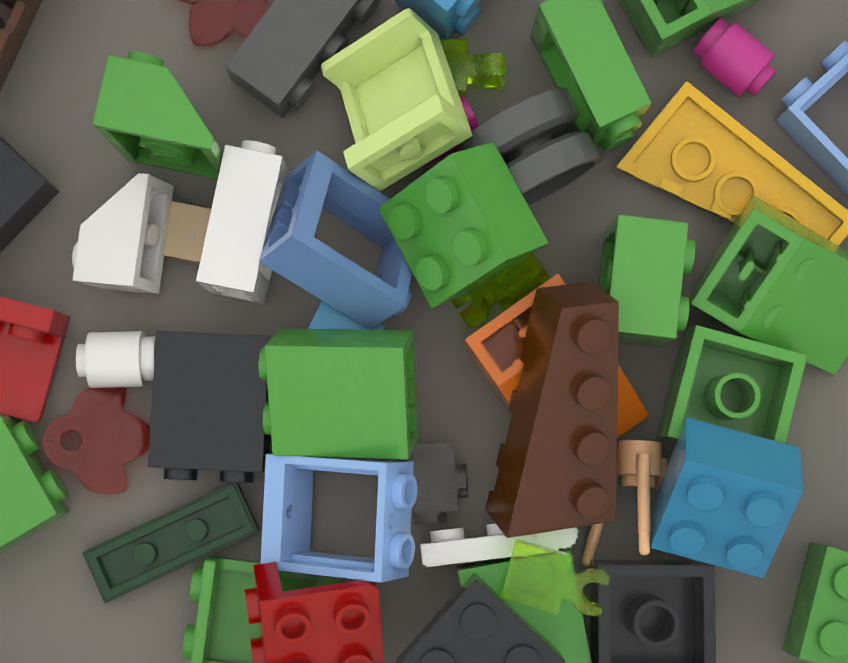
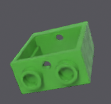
(591, 62)

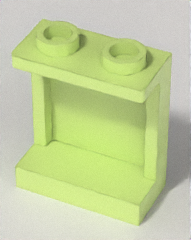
(397, 99)

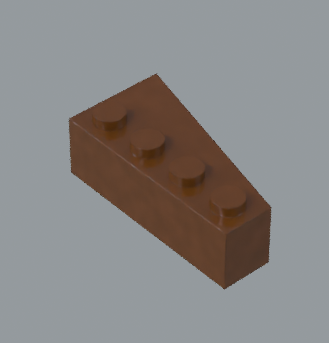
(563, 421)

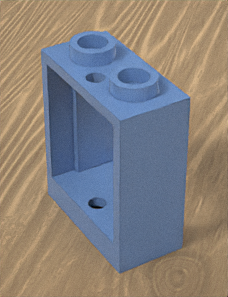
(318, 268)

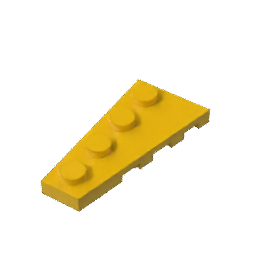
(720, 165)

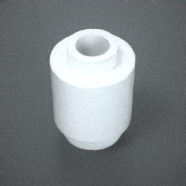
(116, 359)

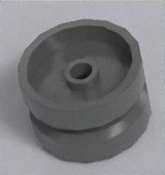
(535, 144)

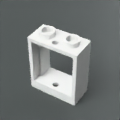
(240, 222)

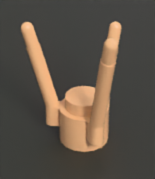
(641, 468)

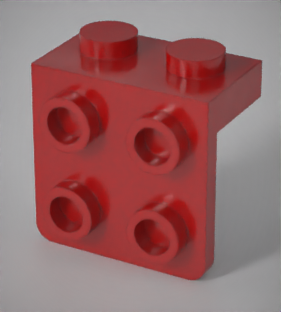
(315, 622)

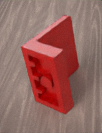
(28, 356)

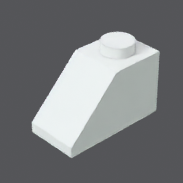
(126, 238)

